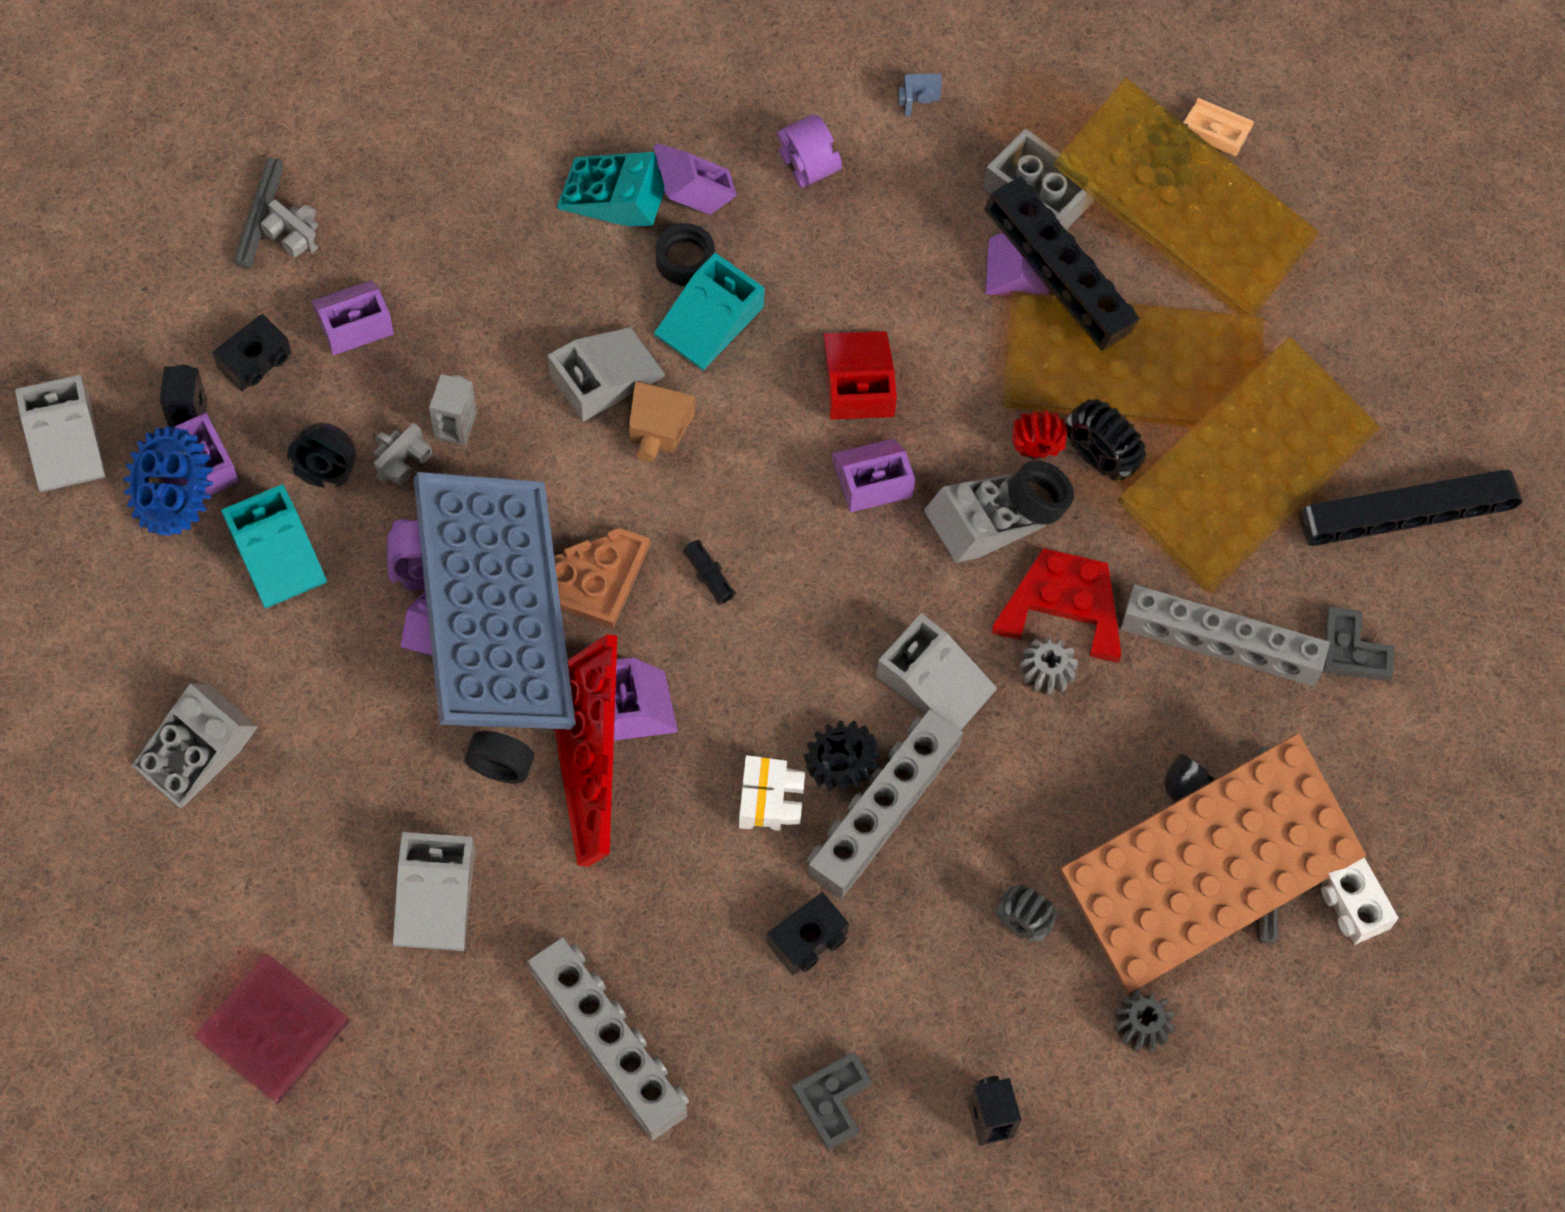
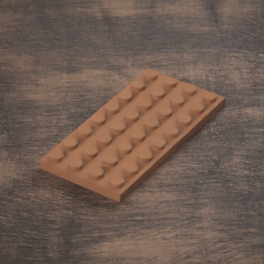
(1212, 862)

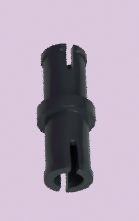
(709, 572)

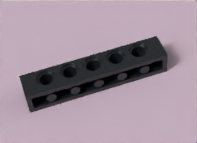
(1063, 279)

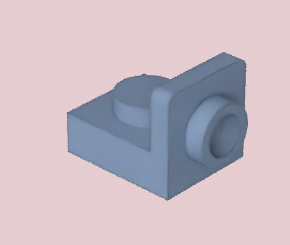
(919, 88)

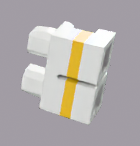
(764, 791)

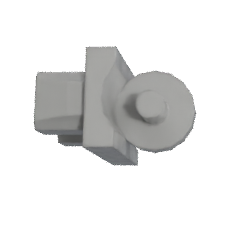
(295, 222)
(395, 450)

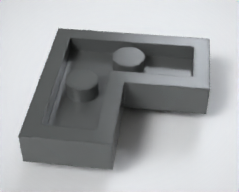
(1349, 654)
(823, 1097)

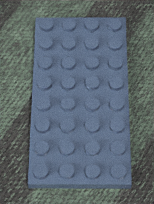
(493, 602)

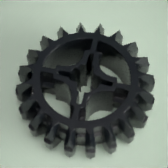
(1105, 439)

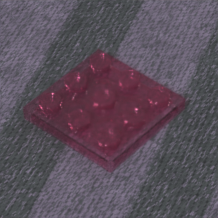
(272, 1028)

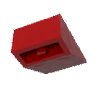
(859, 375)

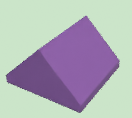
(1010, 271)

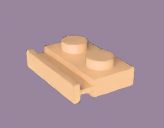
(1219, 126)

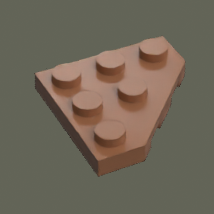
(599, 575)

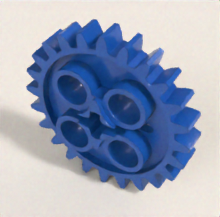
(168, 455)

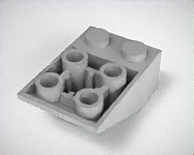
(601, 370)
(60, 433)
(977, 517)
(935, 673)
(194, 743)
(433, 891)

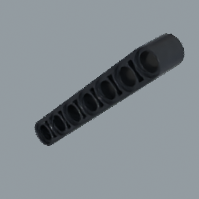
(1409, 507)

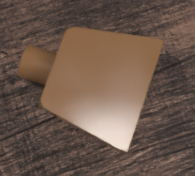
(658, 419)

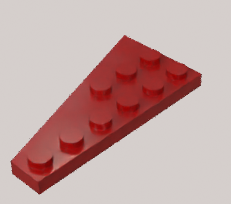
(588, 749)

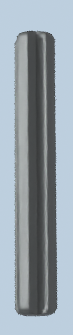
(258, 212)

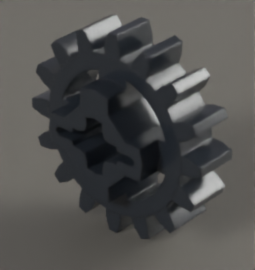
(839, 755)

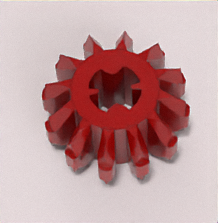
(1039, 434)

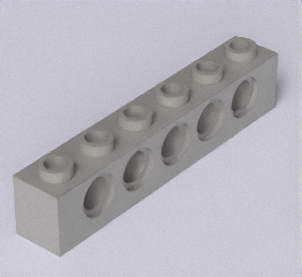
(1225, 635)
(840, 874)
(653, 1116)

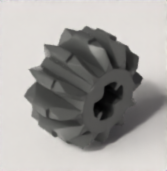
(1026, 913)
(1158, 1021)

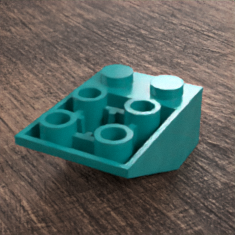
(614, 188)
(711, 311)
(273, 546)

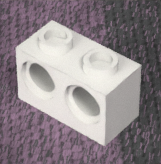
(1367, 899)

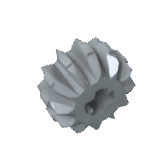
(1037, 669)

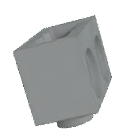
(453, 409)

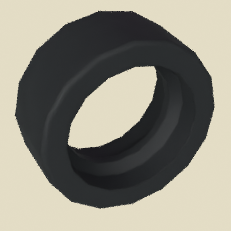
(682, 233)
(1051, 479)
(499, 757)

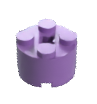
(809, 150)
(405, 555)

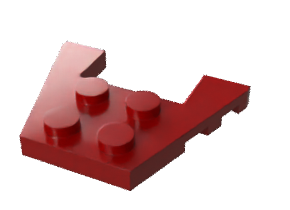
(1067, 589)

